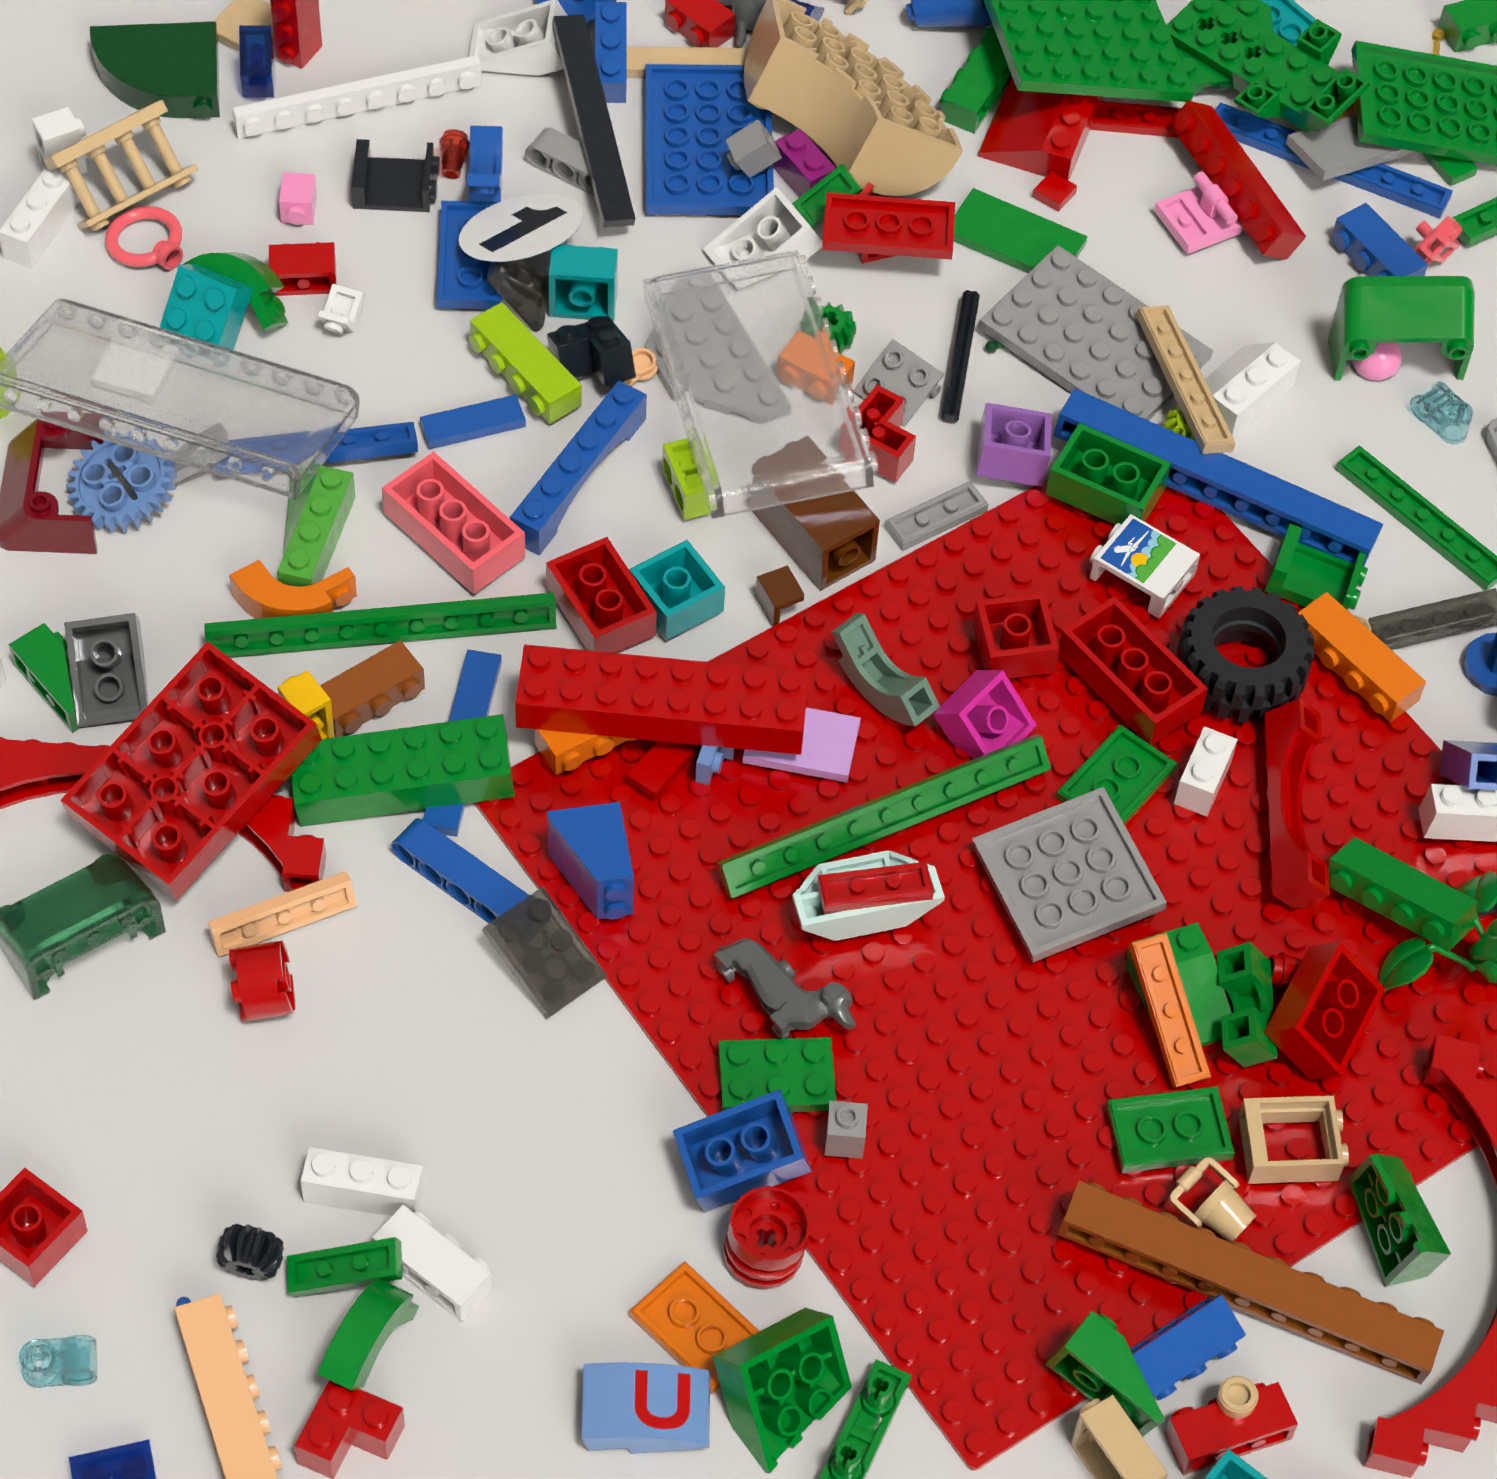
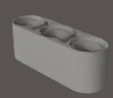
(561, 158)

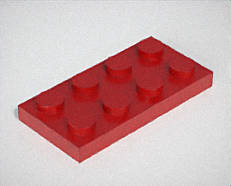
(889, 226)

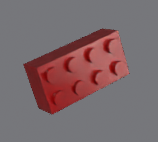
(1132, 671)

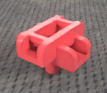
(1438, 239)

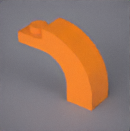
(266, 597)

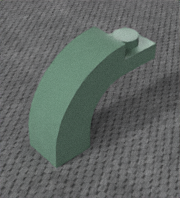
(887, 687)

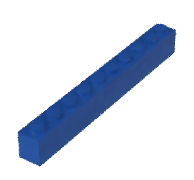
(1229, 482)

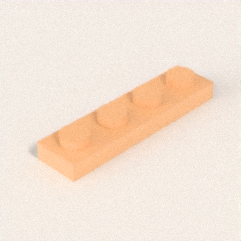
(282, 913)

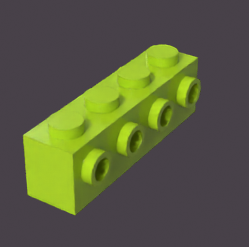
(525, 363)

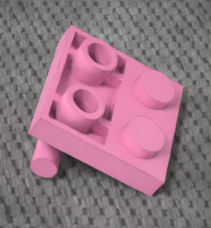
(1199, 215)

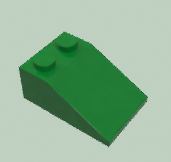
(1199, 979)
(1101, 1365)

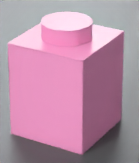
(298, 198)

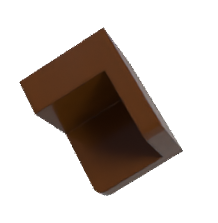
(776, 591)

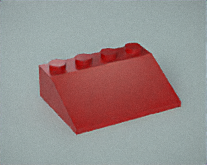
(1040, 130)

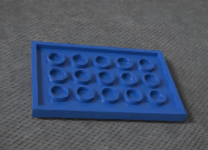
(686, 146)

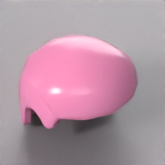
(1381, 364)

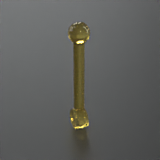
(1437, 36)

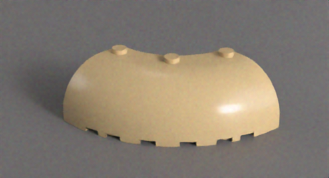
(847, 101)

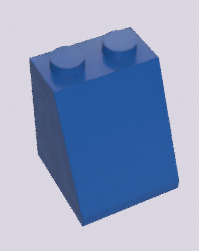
(594, 856)

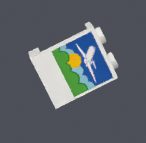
(1146, 561)

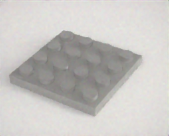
(1068, 874)

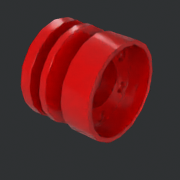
(766, 1237)

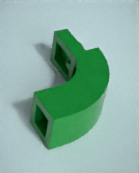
(254, 273)
(364, 1332)

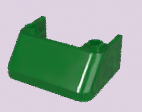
(1403, 312)

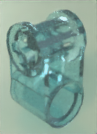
(1445, 413)
(63, 1362)

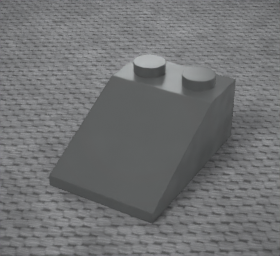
(107, 669)

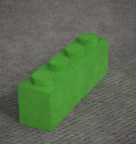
(315, 526)

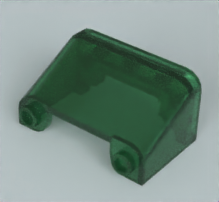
(75, 918)

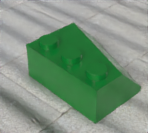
(1396, 1220)
(782, 1382)

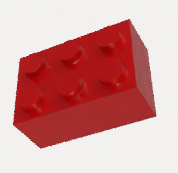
(601, 598)
(1325, 1010)

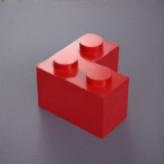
(882, 418)
(346, 1420)

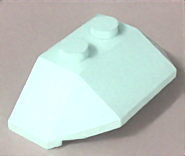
(862, 921)

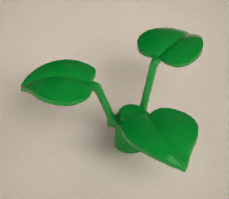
(1413, 957)

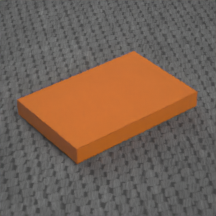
(691, 1320)

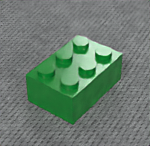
(1107, 476)

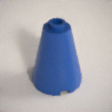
(948, 13)

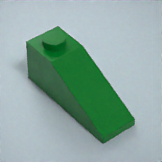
(44, 664)

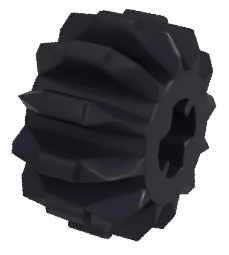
(250, 1252)

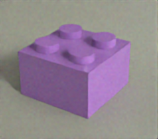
(1014, 444)

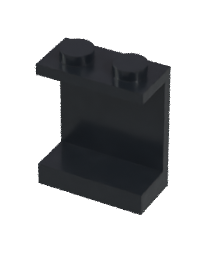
(393, 182)

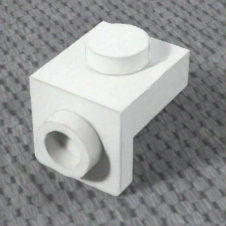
(341, 309)

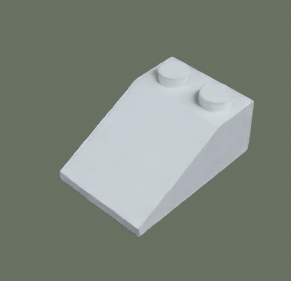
(519, 41)
(764, 230)

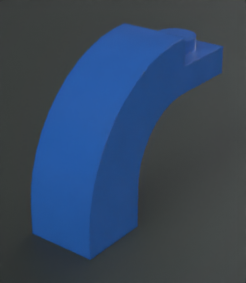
(486, 164)

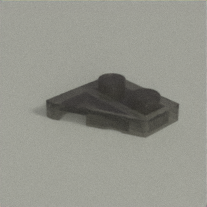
(523, 289)

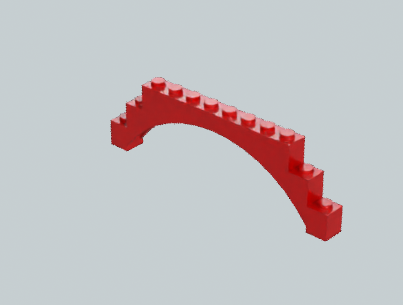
(44, 769)
(1456, 1410)

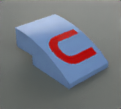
(645, 1407)

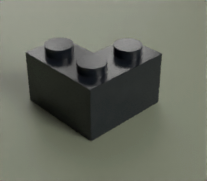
(594, 348)

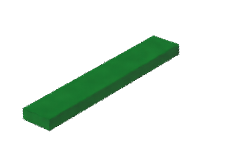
(1420, 516)

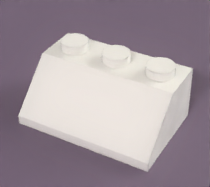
(1252, 382)

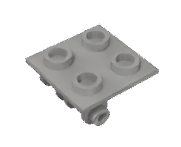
(904, 375)

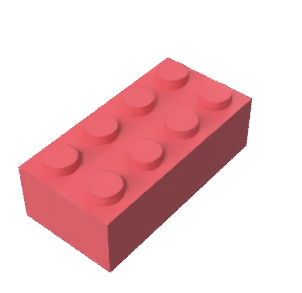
(453, 522)

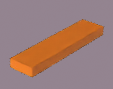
(1169, 1010)

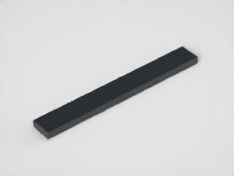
(593, 121)

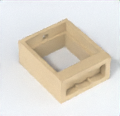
(1320, 1109)
(1112, 1444)

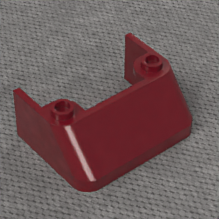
(31, 516)

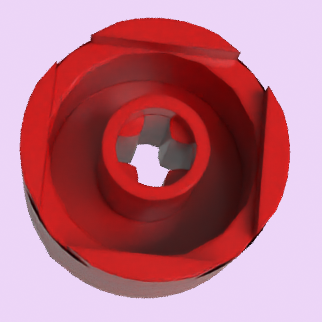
(262, 981)

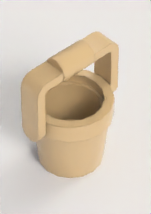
(1224, 1208)

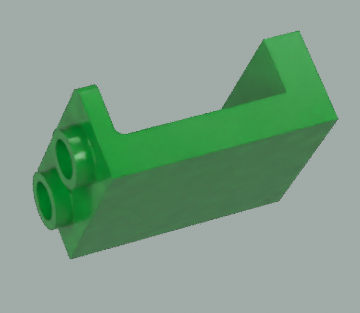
(1306, 573)

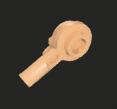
(644, 365)

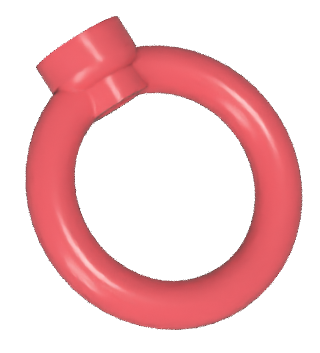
(164, 253)

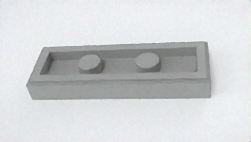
(936, 515)

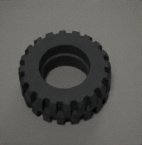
(1252, 619)

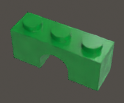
(1248, 981)

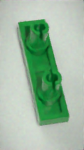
(867, 1423)

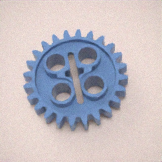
(97, 497)

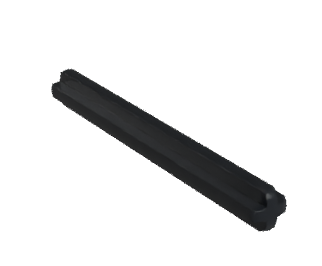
(960, 356)

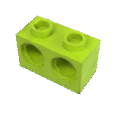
(684, 479)

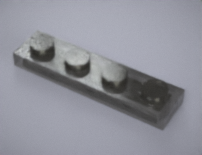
(1436, 620)

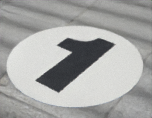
(520, 227)

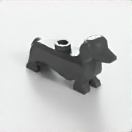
(779, 994)

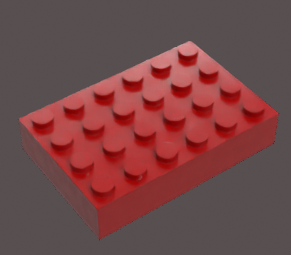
(191, 770)

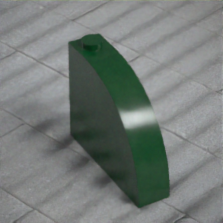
(161, 63)

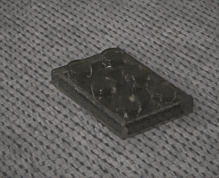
(544, 953)

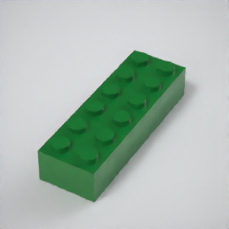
(404, 770)

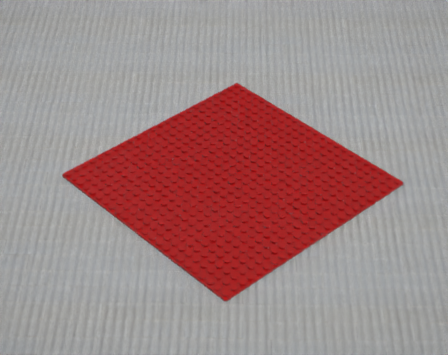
(972, 1056)

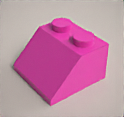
(984, 714)

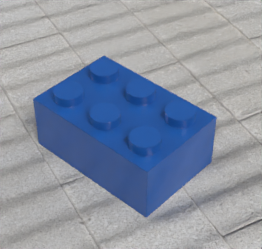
(742, 1150)

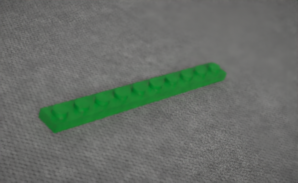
(383, 625)
(883, 816)

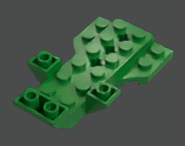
(1236, 48)

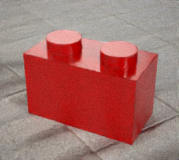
(701, 21)
(304, 267)

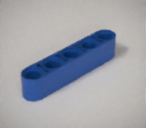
(456, 871)

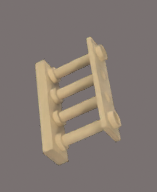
(122, 133)

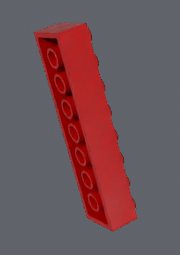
(661, 699)

